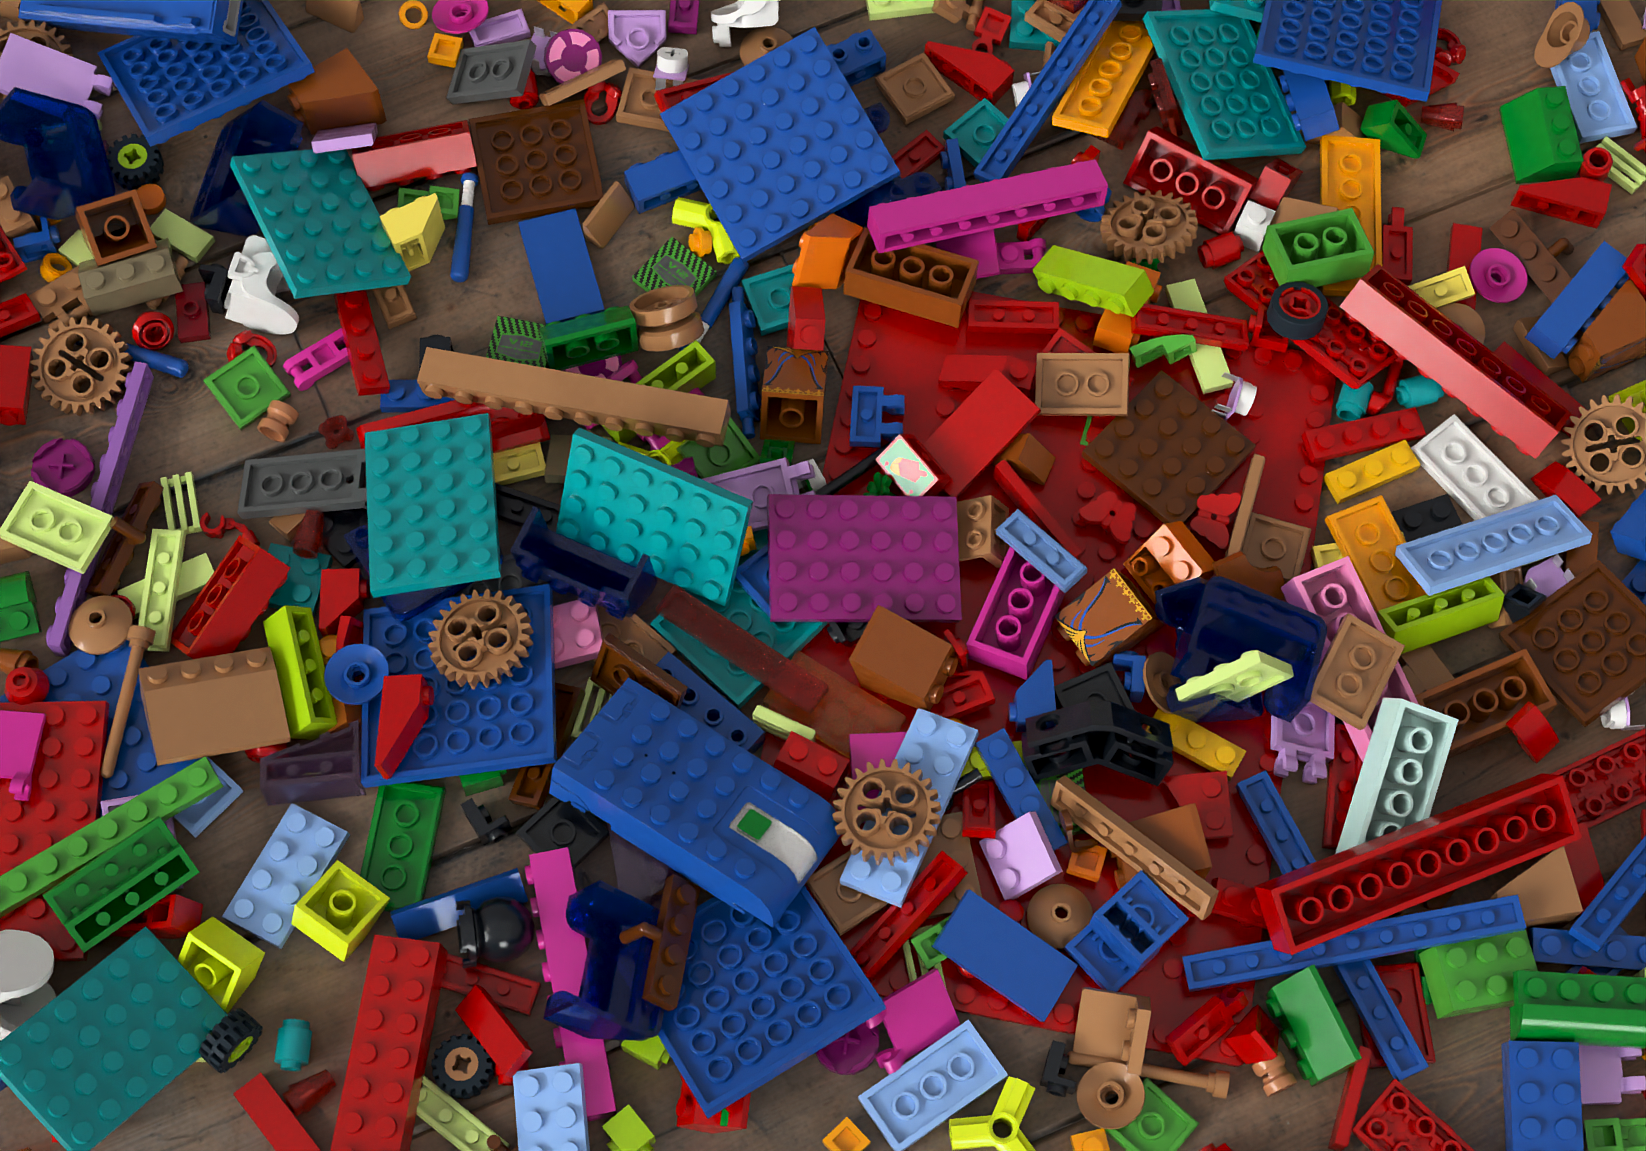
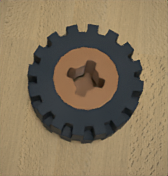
(469, 1077)

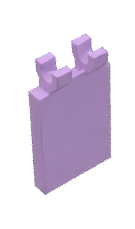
(51, 73)
(764, 479)
(1304, 739)
(1603, 1074)

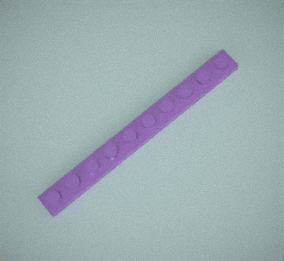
(103, 497)

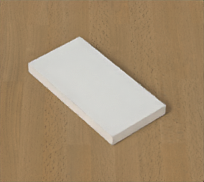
(1470, 471)

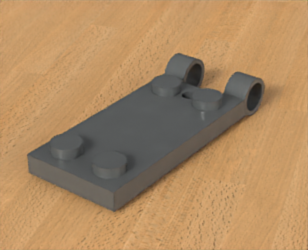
(303, 483)

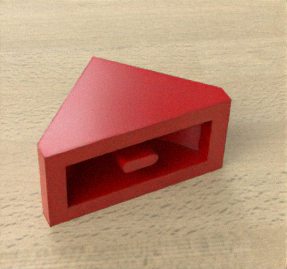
(1255, 1037)

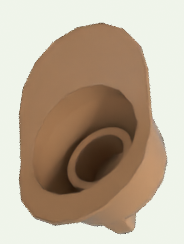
(1564, 35)

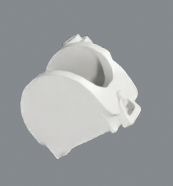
(742, 15)
(253, 290)
(24, 974)

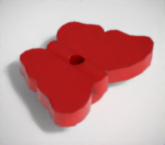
(1222, 507)
(1099, 512)

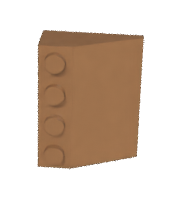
(213, 705)

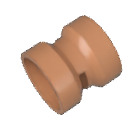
(278, 421)
(1274, 1075)

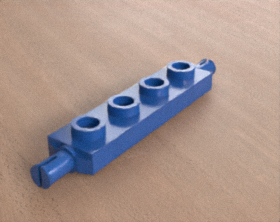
(745, 368)

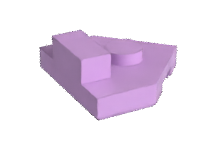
(637, 33)

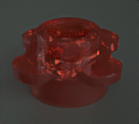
(335, 423)

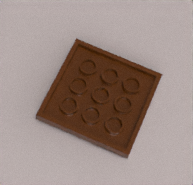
(536, 161)
(1168, 450)
(1586, 642)

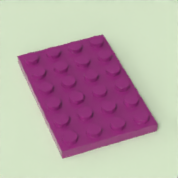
(854, 552)

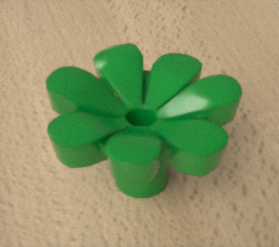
(880, 486)

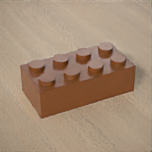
(912, 280)
(1489, 699)

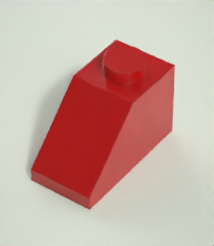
(1275, 183)
(806, 319)
(340, 594)

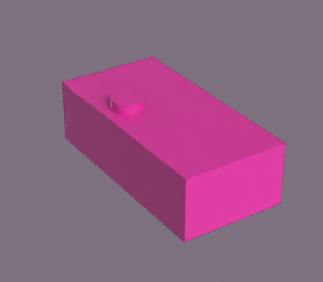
(1015, 618)

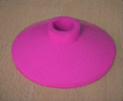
(459, 15)
(1502, 266)

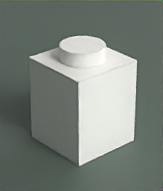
(1253, 225)

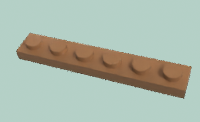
(1134, 848)

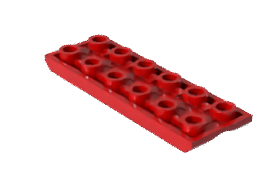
(1341, 344)
(507, 426)
(1608, 780)
(1404, 1124)

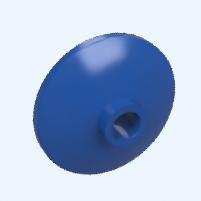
(351, 662)

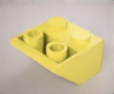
(415, 230)

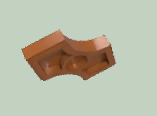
(1238, 569)

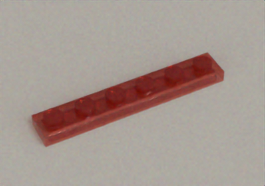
(742, 649)

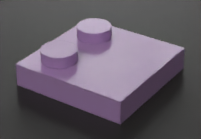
(1020, 856)

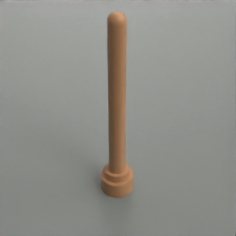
(140, 640)
(1215, 1083)

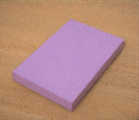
(344, 138)

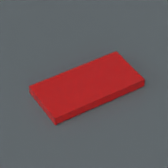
(980, 431)

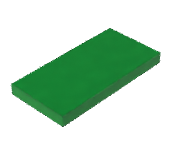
(402, 841)

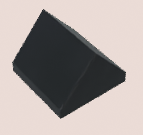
(1522, 601)

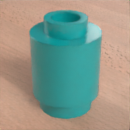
(1418, 391)
(1353, 402)
(293, 1044)

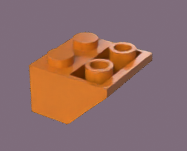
(826, 253)
(1169, 559)

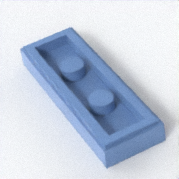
(1041, 551)

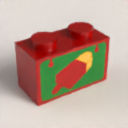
(912, 467)

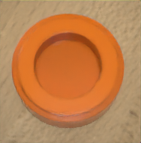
(151, 198)

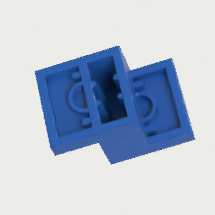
(1126, 933)

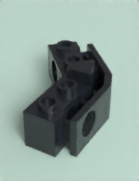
(1097, 735)

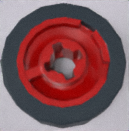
(1297, 310)

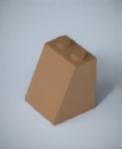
(1546, 892)

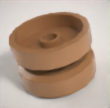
(667, 318)

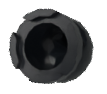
(495, 930)

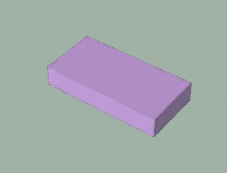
(501, 29)

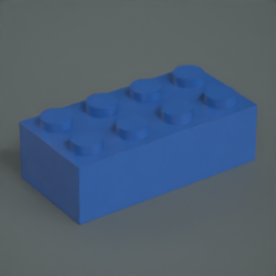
(1542, 1096)

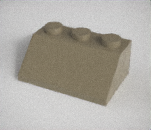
(130, 279)

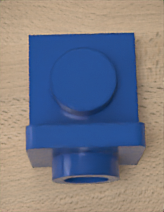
(36, 245)
(1133, 676)

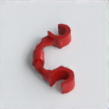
(226, 524)

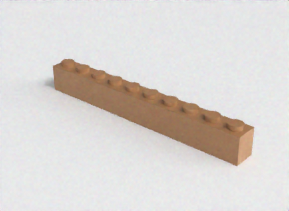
(574, 397)

